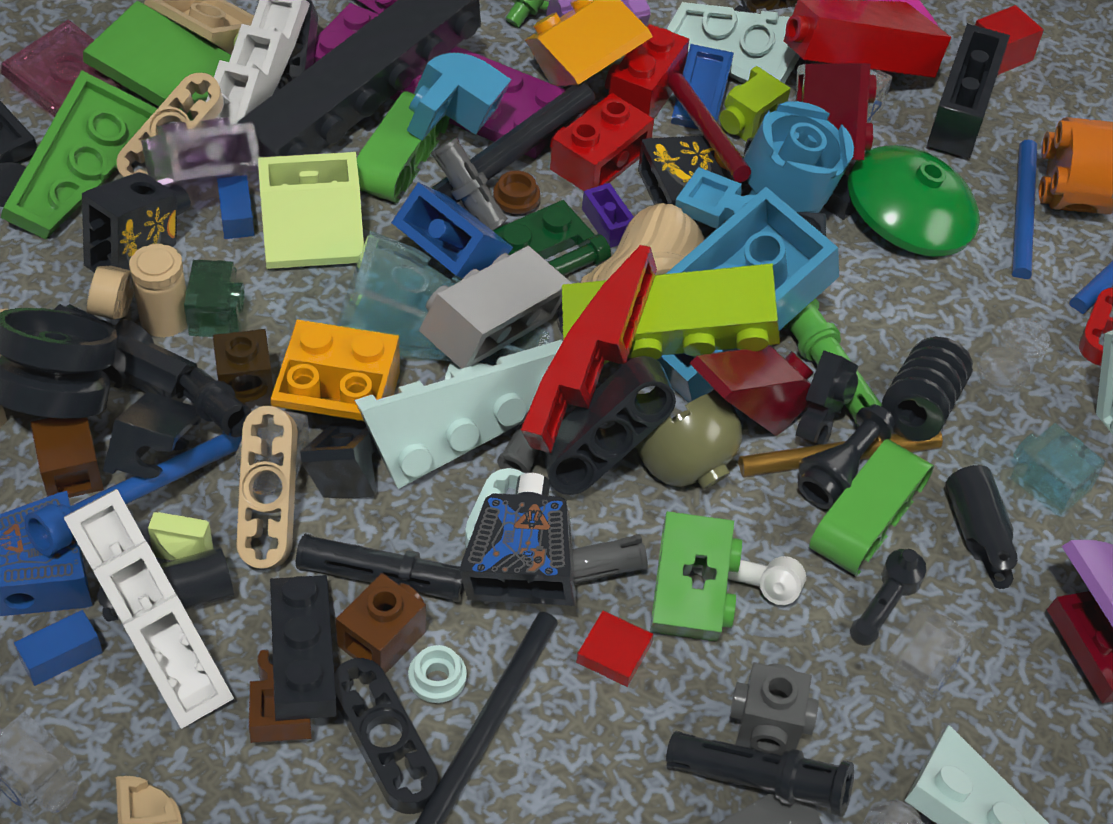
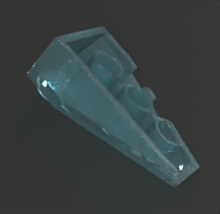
(391, 297)

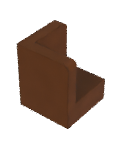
(66, 456)

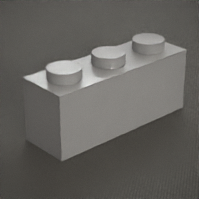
(493, 306)

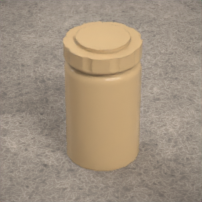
(159, 289)

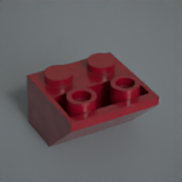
(845, 94)

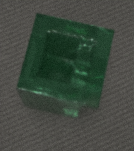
(213, 298)

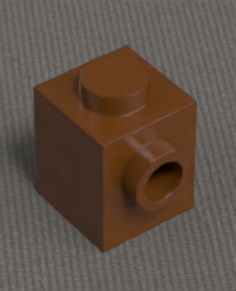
(382, 622)

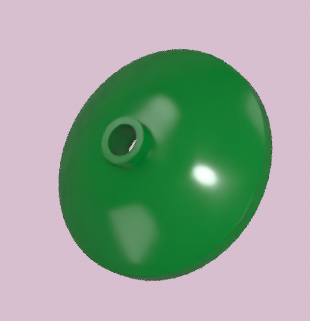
(914, 200)

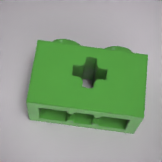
(703, 544)

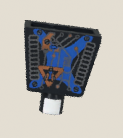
(521, 548)

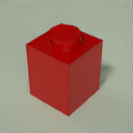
(1023, 33)

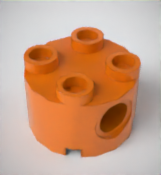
(1078, 166)

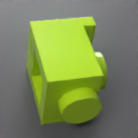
(751, 102)

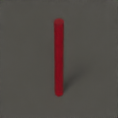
(709, 128)

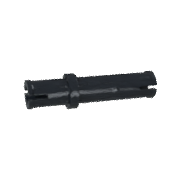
(368, 563)

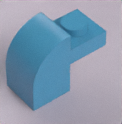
(459, 88)

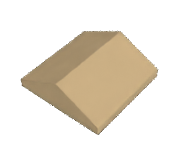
(209, 19)

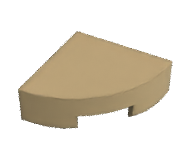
(144, 803)

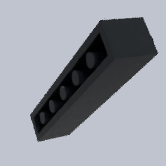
(360, 75)

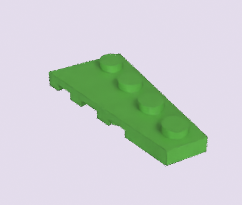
(75, 154)

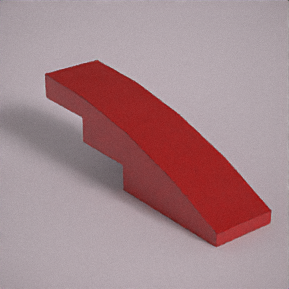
(599, 334)

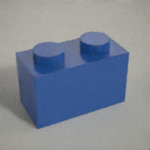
(448, 231)

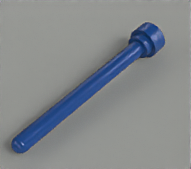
(50, 531)

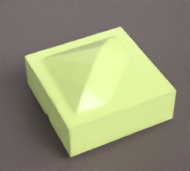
(178, 536)

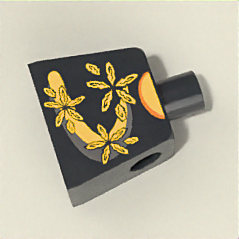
(671, 161)
(128, 216)

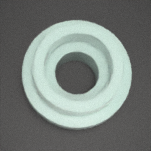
(437, 659)

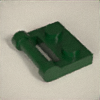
(555, 231)

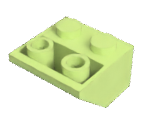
(311, 209)

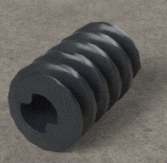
(927, 387)

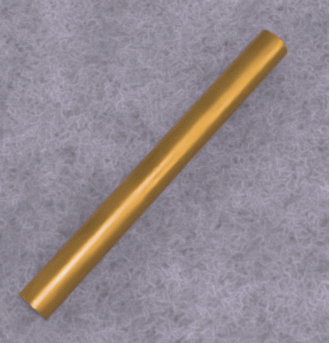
(789, 459)

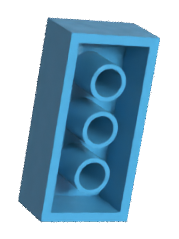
(760, 234)

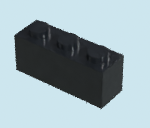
(968, 90)

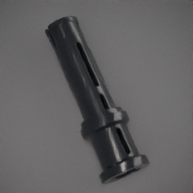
(785, 775)

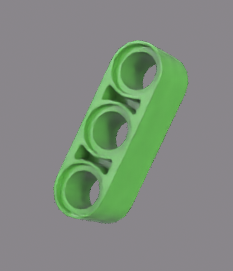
(392, 153)
(876, 499)

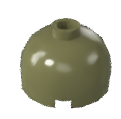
(694, 443)

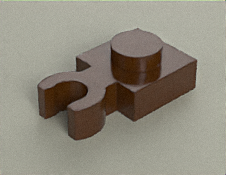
(262, 710)

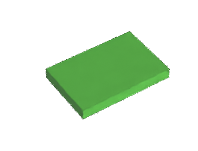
(152, 54)

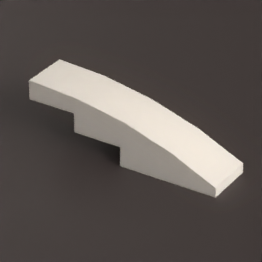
(259, 56)
(148, 608)

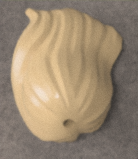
(663, 229)

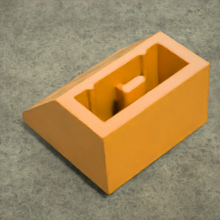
(333, 367)

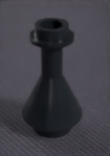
(832, 470)

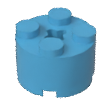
(799, 155)

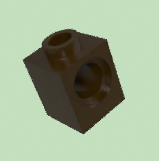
(245, 365)

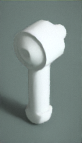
(779, 580)

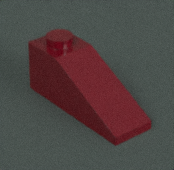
(759, 383)

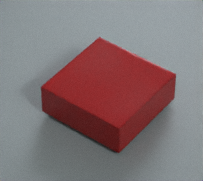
(614, 648)

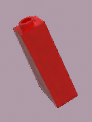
(876, 33)

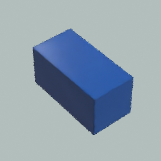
(235, 207)
(58, 647)

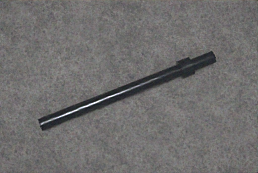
(488, 721)

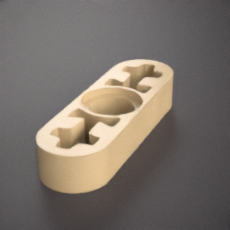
(170, 112)
(110, 292)
(281, 446)

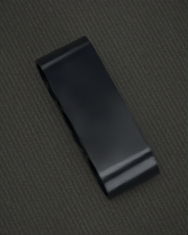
(616, 402)

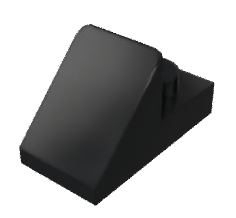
(342, 461)

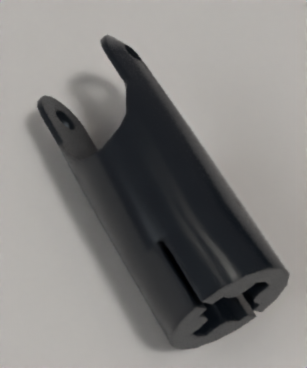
(983, 520)
(194, 578)

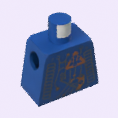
(38, 581)

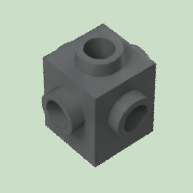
(773, 708)

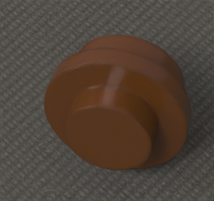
(516, 192)

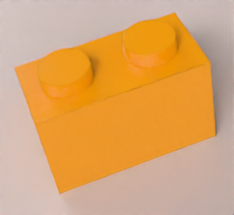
(585, 40)

